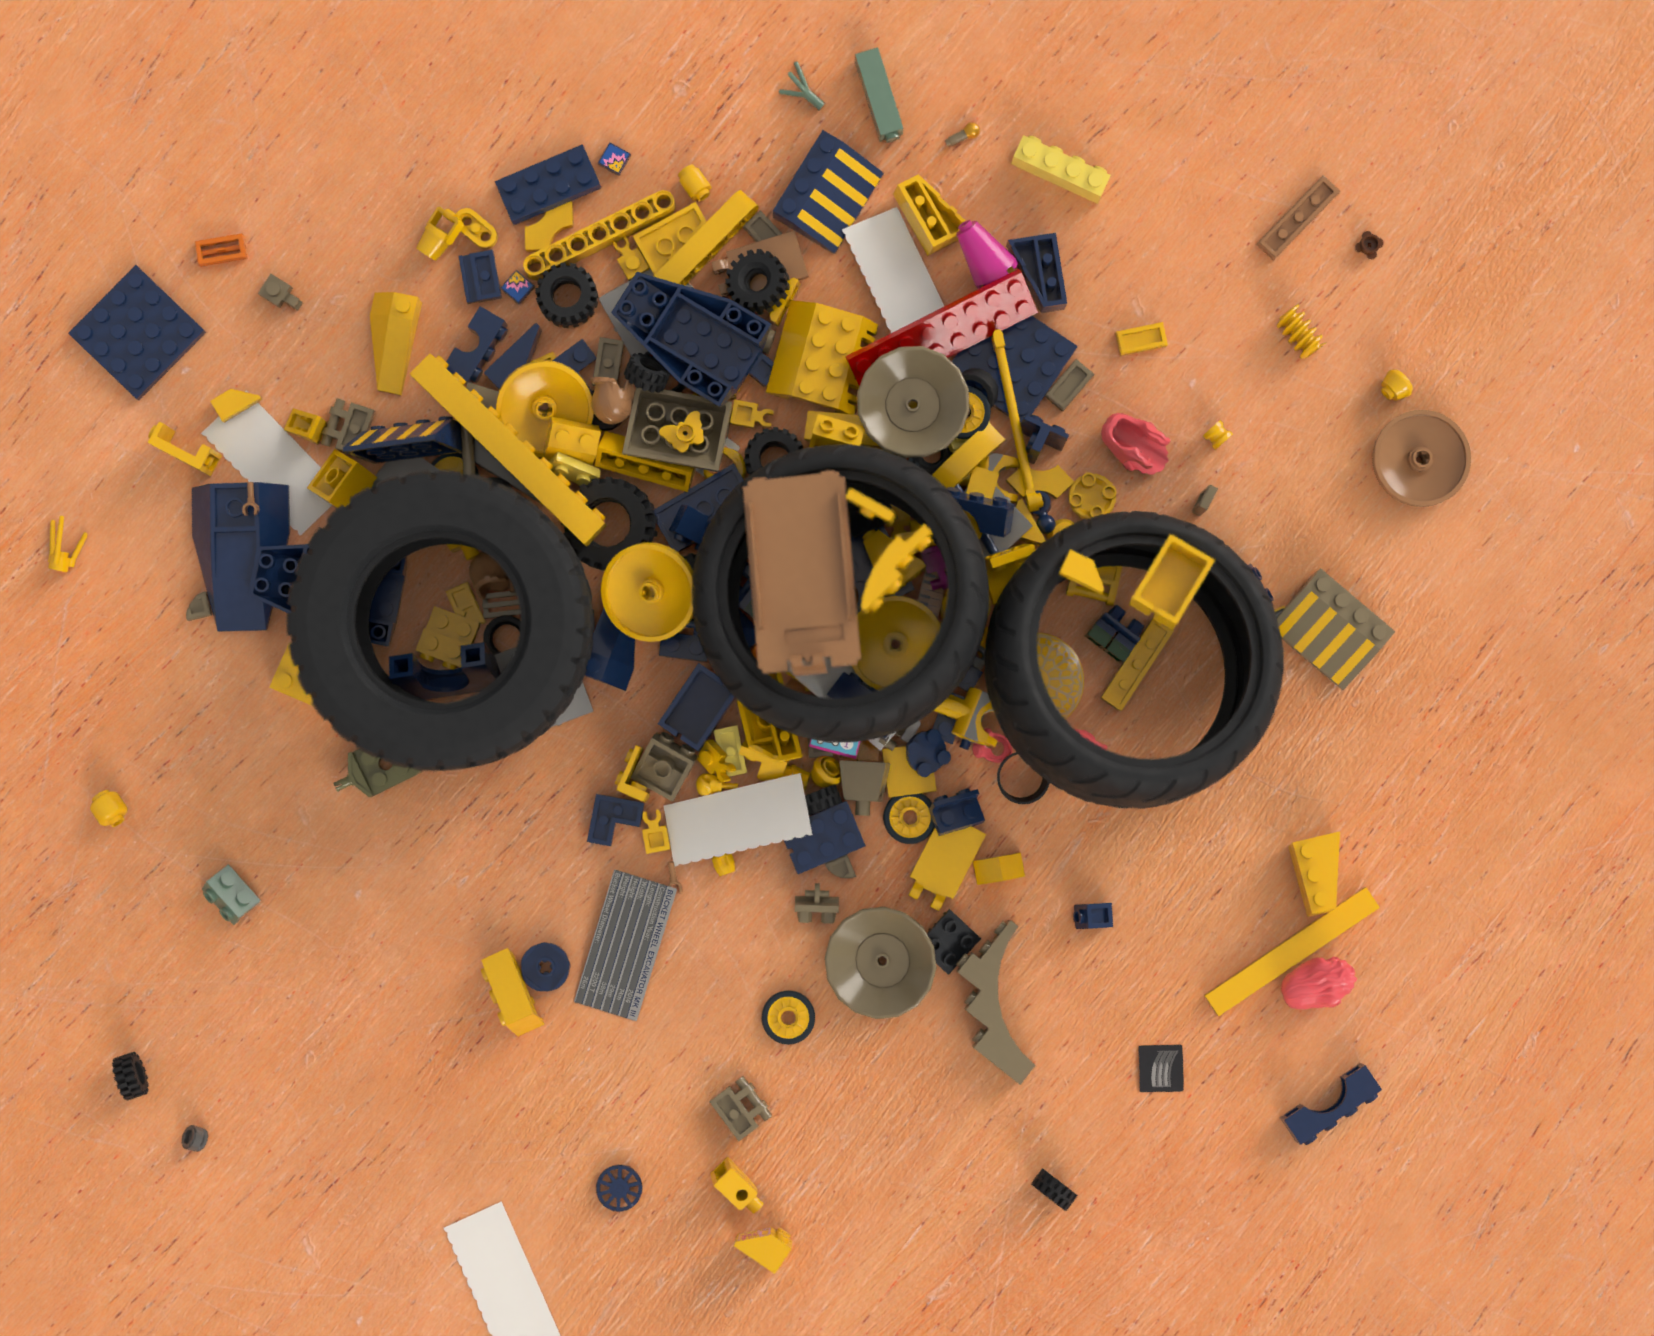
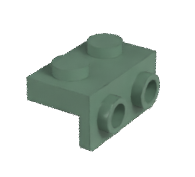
(230, 894)

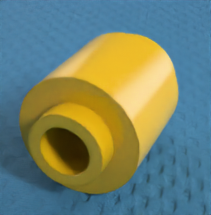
(694, 183)

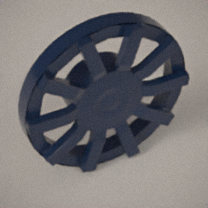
(619, 1188)

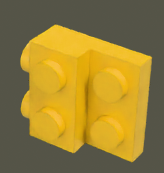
(445, 636)

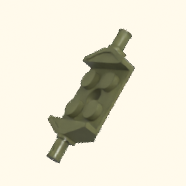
(369, 777)

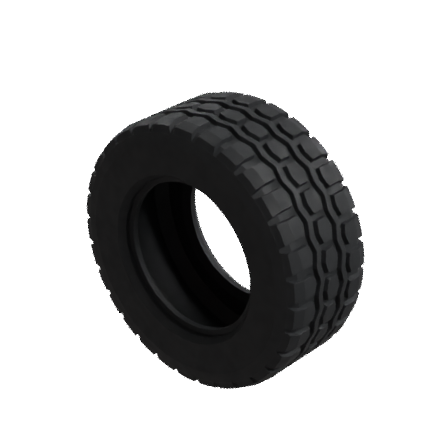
(335, 601)

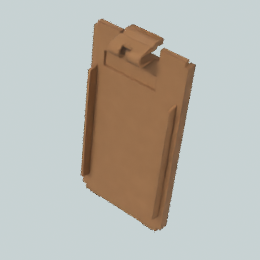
(801, 573)

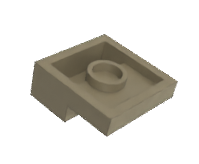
(664, 765)

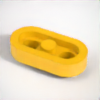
(477, 229)

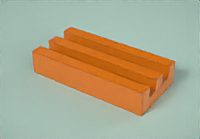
(221, 259)

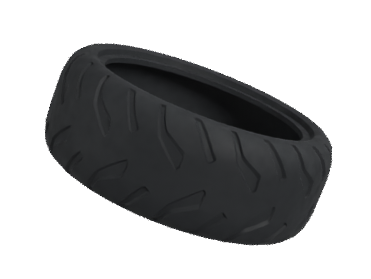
(896, 706)
(1059, 753)

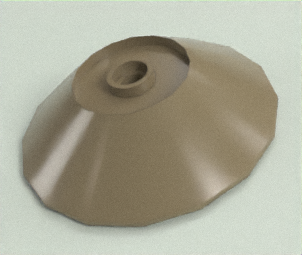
(913, 376)
(855, 967)

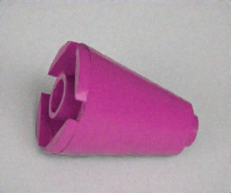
(983, 253)

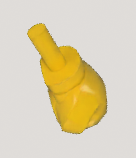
(710, 784)

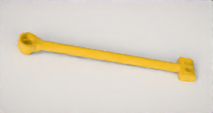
(1033, 499)

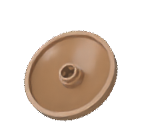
(1438, 444)

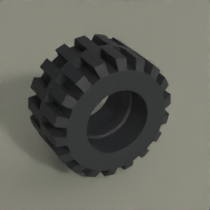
(566, 275)
(765, 440)

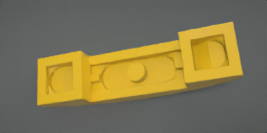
(968, 456)

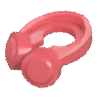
(982, 751)

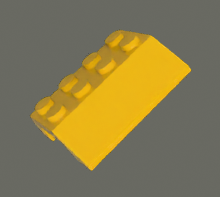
(813, 352)

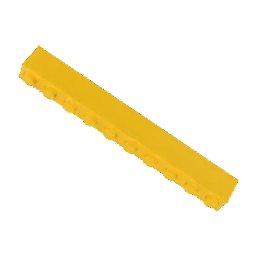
(503, 444)

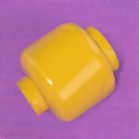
(108, 808)

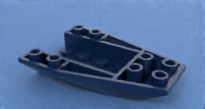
(693, 334)
(228, 546)
(275, 571)

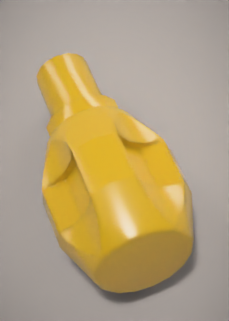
(724, 864)

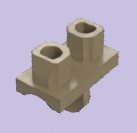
(816, 902)

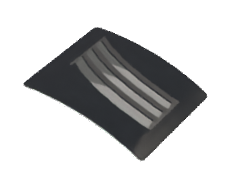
(1161, 1068)

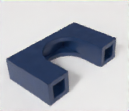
(476, 672)

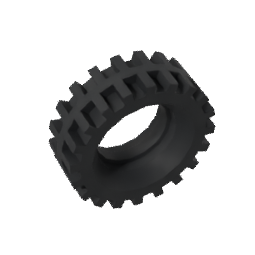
(640, 514)

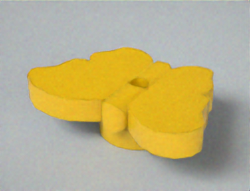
(674, 434)

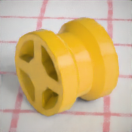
(1217, 435)

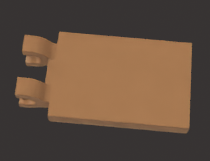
(783, 246)

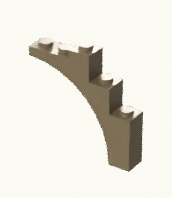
(984, 1005)

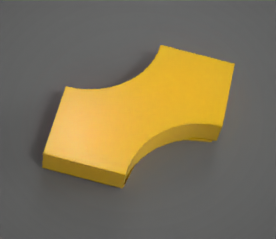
(543, 232)
(1051, 481)

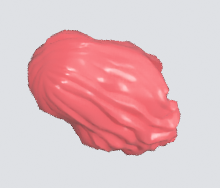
(1135, 443)
(1318, 983)

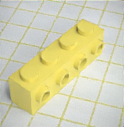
(1060, 169)

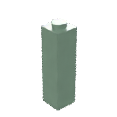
(879, 95)

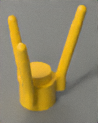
(57, 559)

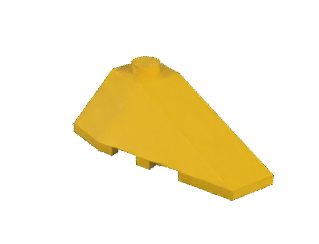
(393, 332)

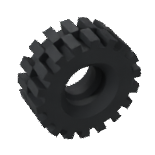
(749, 267)

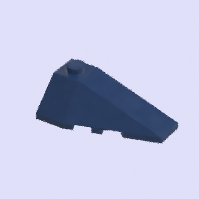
(611, 655)

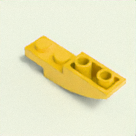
(885, 576)

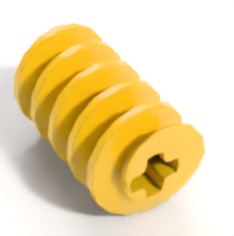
(1300, 332)

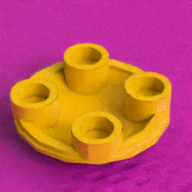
(1092, 496)

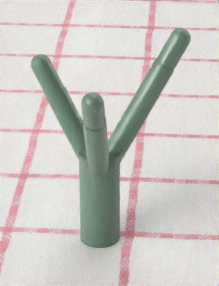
(803, 86)

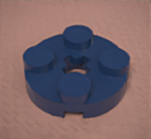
(531, 969)

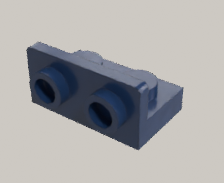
(956, 812)

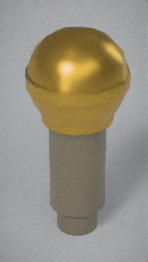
(970, 131)

